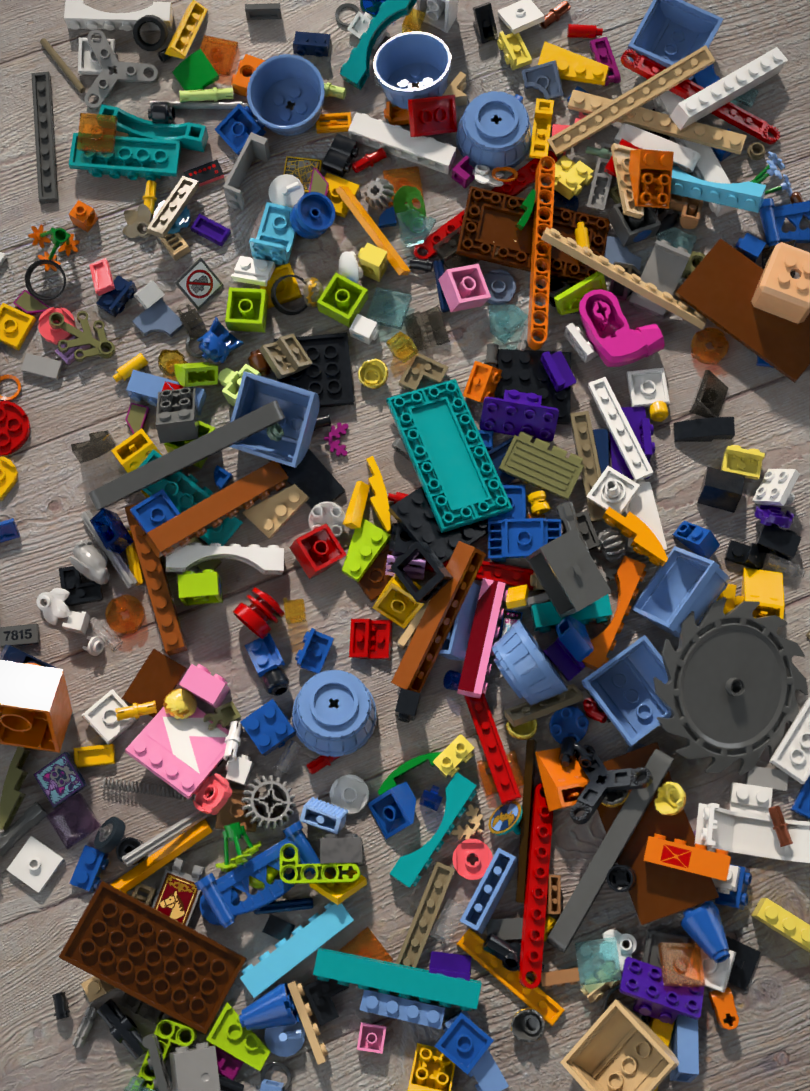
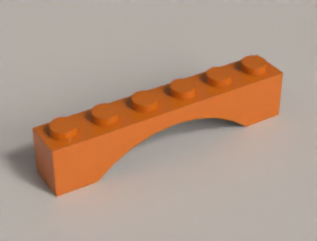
(626, 578)

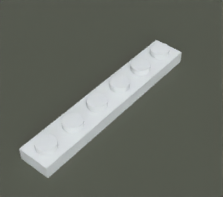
(620, 429)

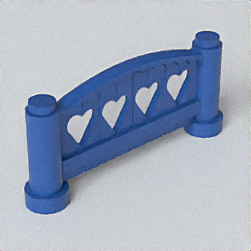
(773, 219)
(219, 891)

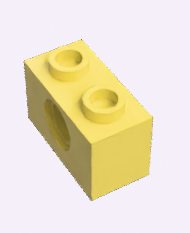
(373, 261)

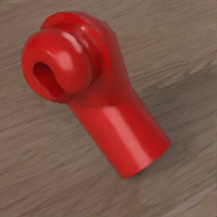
(592, 710)

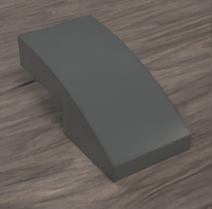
(505, 928)

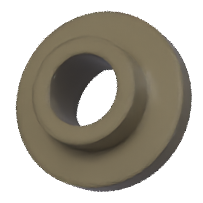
(756, 147)

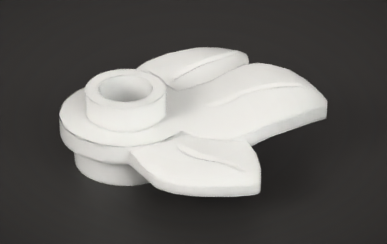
(483, 175)
(55, 605)
(622, 951)

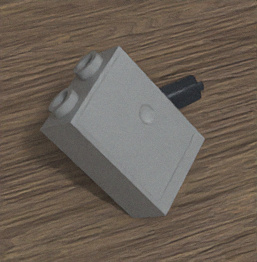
(198, 1070)

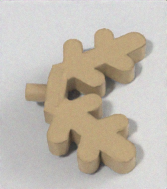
(475, 820)

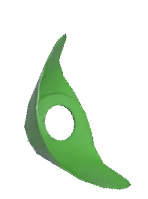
(406, 194)

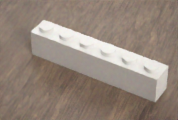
(397, 142)

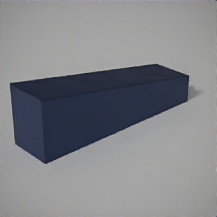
(602, 447)

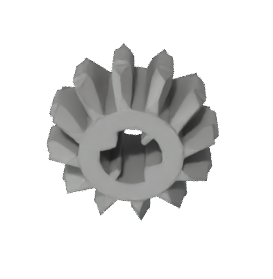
(379, 193)
(611, 544)

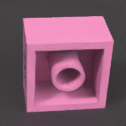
(464, 287)
(205, 686)

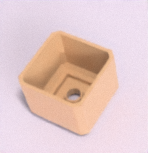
(780, 292)

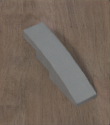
(600, 183)

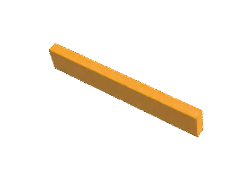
(372, 230)
(163, 856)
(534, 998)

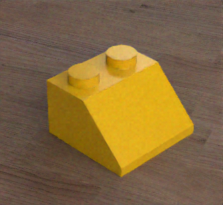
(397, 602)

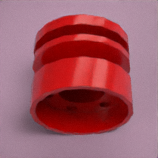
(259, 612)

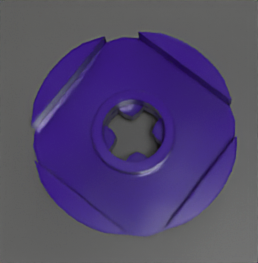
(773, 514)

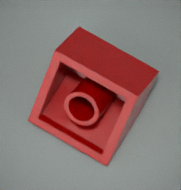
(317, 551)

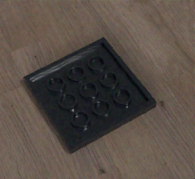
(329, 371)
(526, 374)
(420, 524)

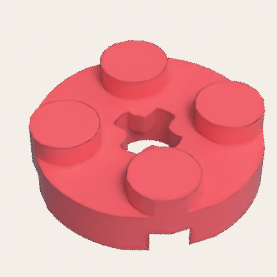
(55, 335)
(221, 792)
(463, 851)

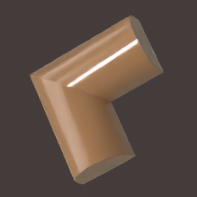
(690, 210)

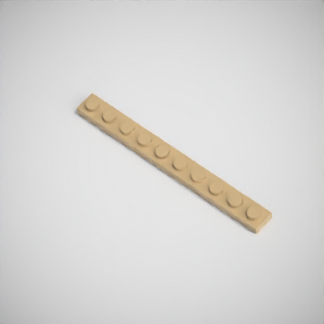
(631, 100)
(663, 124)
(618, 274)

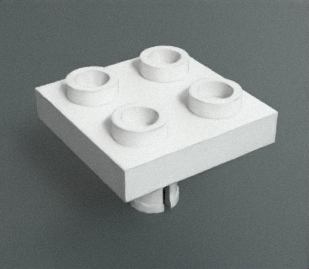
(776, 487)
(613, 490)

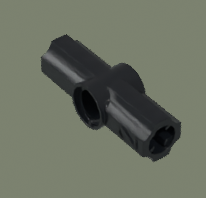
(507, 952)
(122, 1028)

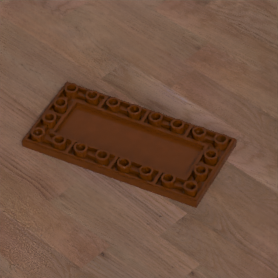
(493, 218)
(723, 293)
(658, 888)

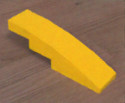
(380, 500)

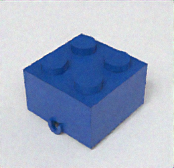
(268, 727)

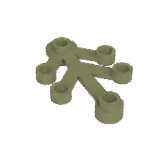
(84, 337)

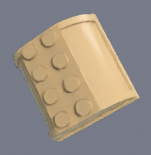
(620, 1054)

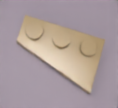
(276, 510)

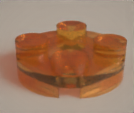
(718, 341)
(121, 604)

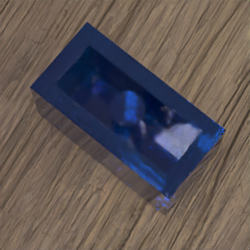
(111, 531)

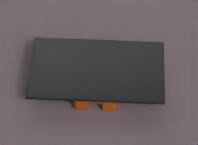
(278, 928)

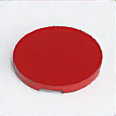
(13, 427)

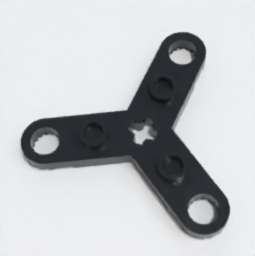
(614, 781)

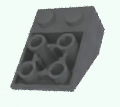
(177, 415)

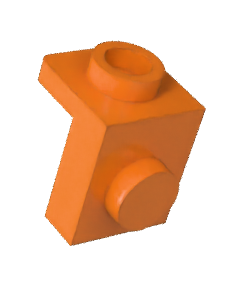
(396, 115)

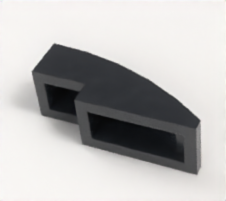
(704, 429)

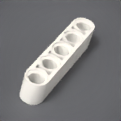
(683, 156)

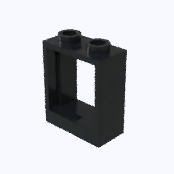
(434, 585)

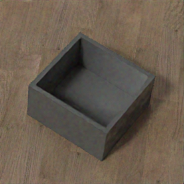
(568, 574)

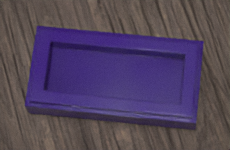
(210, 230)

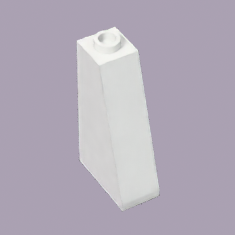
(645, 508)

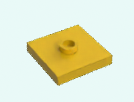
(334, 182)

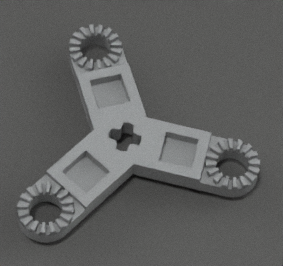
(125, 71)

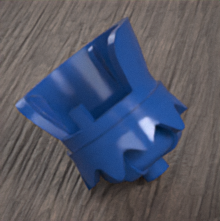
(218, 343)

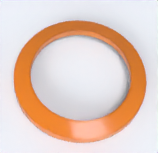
(495, 170)
(18, 390)

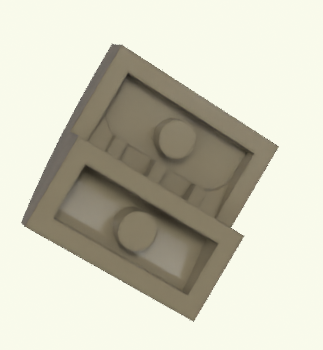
(285, 356)

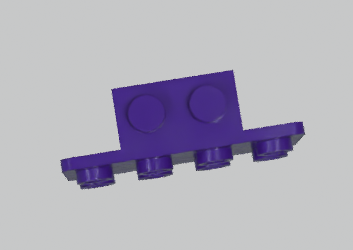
(519, 413)
(643, 431)
(653, 998)

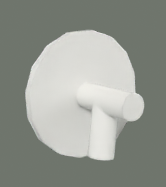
(286, 190)

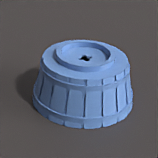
(409, 60)
(286, 80)
(492, 143)
(526, 666)
(334, 730)

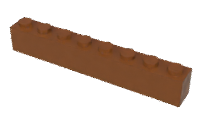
(216, 508)
(158, 590)
(438, 619)

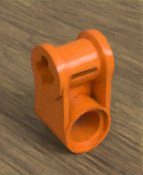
(724, 1004)

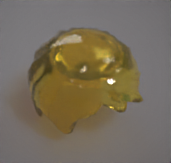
(167, 360)

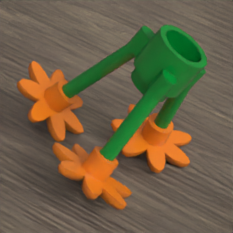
(59, 238)

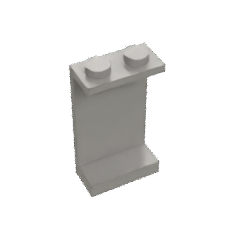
(255, 147)
(664, 271)

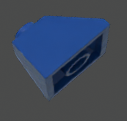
(394, 809)

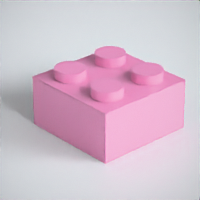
(371, 1037)

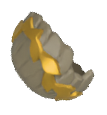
(312, 291)

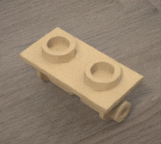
(597, 991)

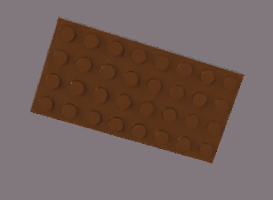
(152, 957)

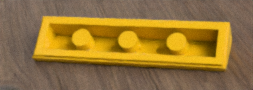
(186, 30)

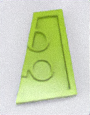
(569, 300)
(364, 549)
(236, 1040)

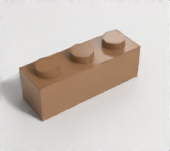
(553, 904)
(560, 977)

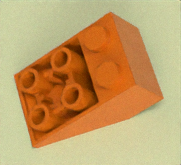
(651, 177)
(560, 783)

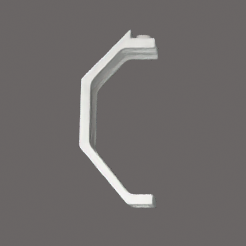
(750, 834)

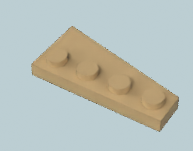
(621, 160)

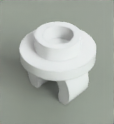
(95, 645)

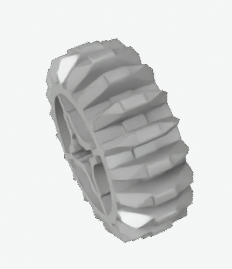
(260, 801)

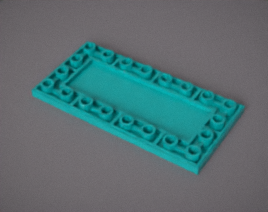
(448, 455)

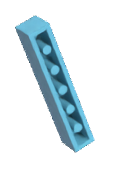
(296, 949)

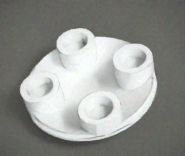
(349, 267)
(327, 513)

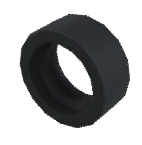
(138, 39)

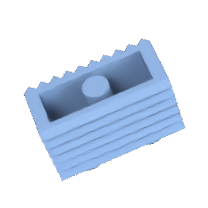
(324, 815)

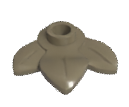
(136, 221)

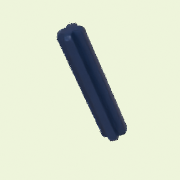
(439, 270)
(286, 905)

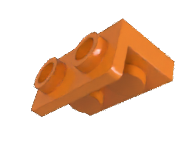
(482, 382)

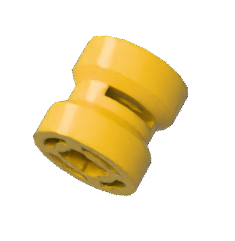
(538, 502)

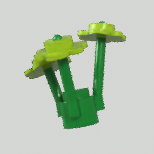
(233, 832)

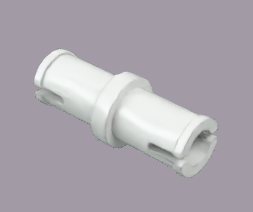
(232, 741)

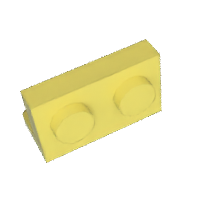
(514, 50)
(742, 461)
(453, 756)

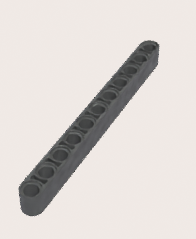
(187, 455)
(608, 853)

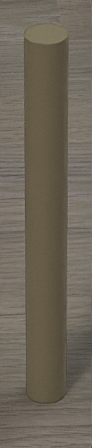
(62, 65)

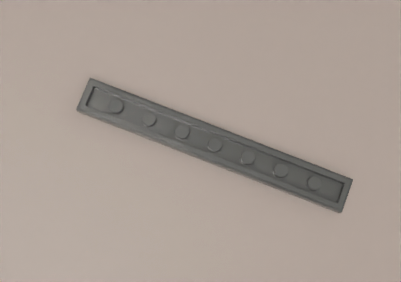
(44, 137)

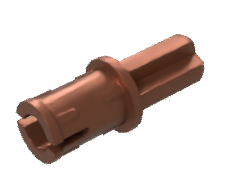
(555, 14)
(780, 826)

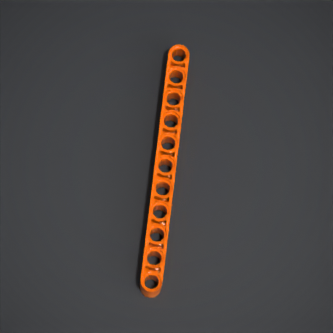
(541, 260)

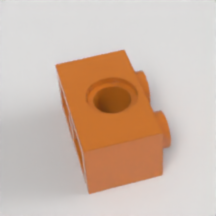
(245, 68)

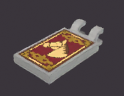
(178, 893)

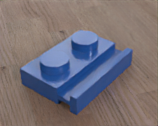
(264, 654)

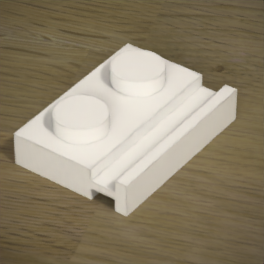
(253, 271)
(750, 799)

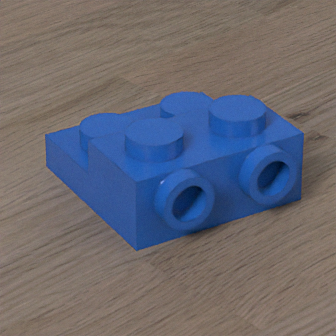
(238, 126)

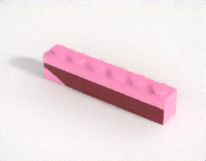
(481, 638)

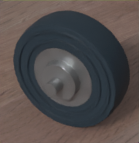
(109, 835)

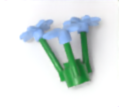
(770, 170)

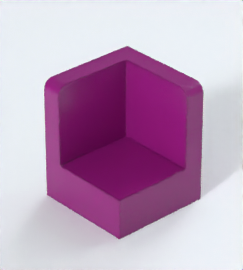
(463, 172)

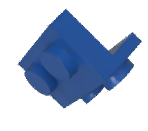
(314, 651)

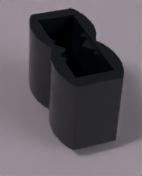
(340, 155)

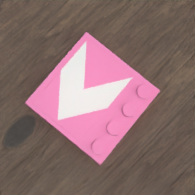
(180, 749)

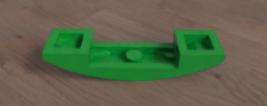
(406, 767)

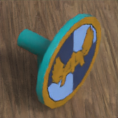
(506, 819)

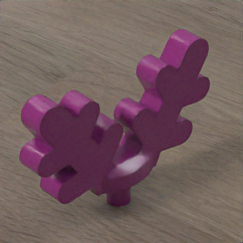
(334, 445)

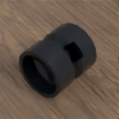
(127, 845)
(621, 878)

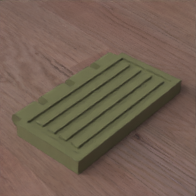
(542, 467)

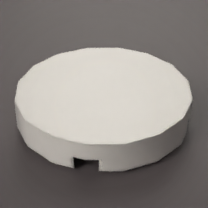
(349, 793)

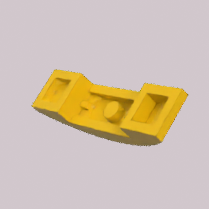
(541, 128)

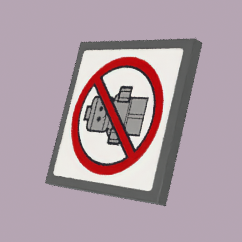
(199, 283)

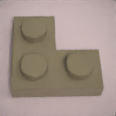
(420, 368)

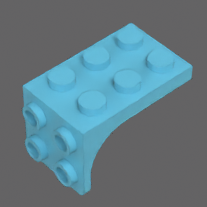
(274, 235)

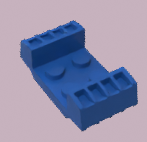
(520, 537)

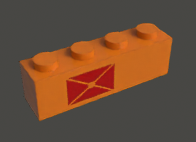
(687, 858)

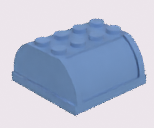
(674, 31)
(300, 414)
(679, 587)
(627, 690)

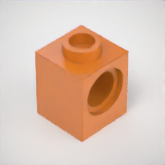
(83, 216)

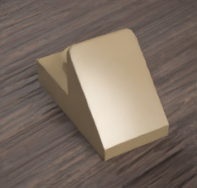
(456, 88)
(96, 988)

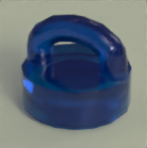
(451, 680)

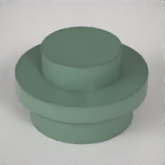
(275, 432)

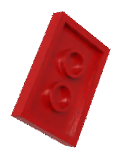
(432, 115)

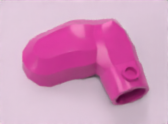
(610, 332)

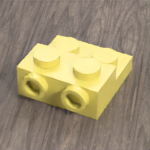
(571, 177)

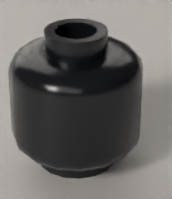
(161, 113)
(275, 681)

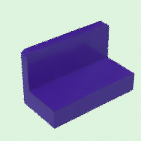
(558, 370)
(563, 660)
(450, 965)

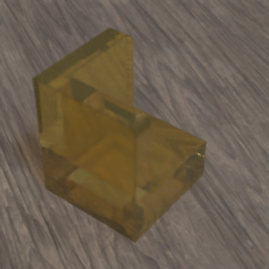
(413, 21)
(402, 347)
(294, 611)

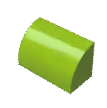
(196, 374)

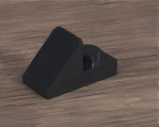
(485, 23)
(556, 288)
(745, 555)

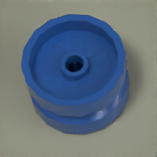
(312, 215)

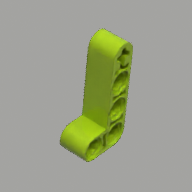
(320, 869)
(167, 1041)

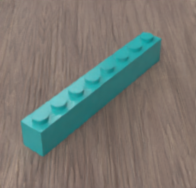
(396, 978)

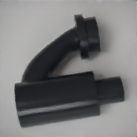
(668, 222)
(567, 750)

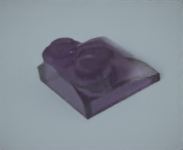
(73, 820)

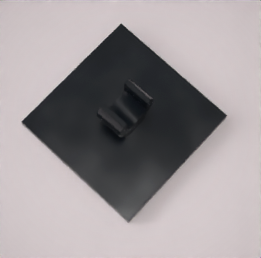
(744, 963)

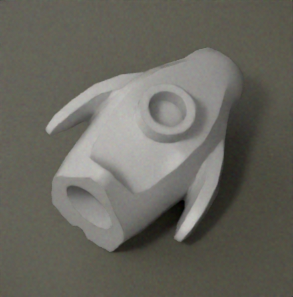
(90, 562)

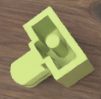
(232, 380)

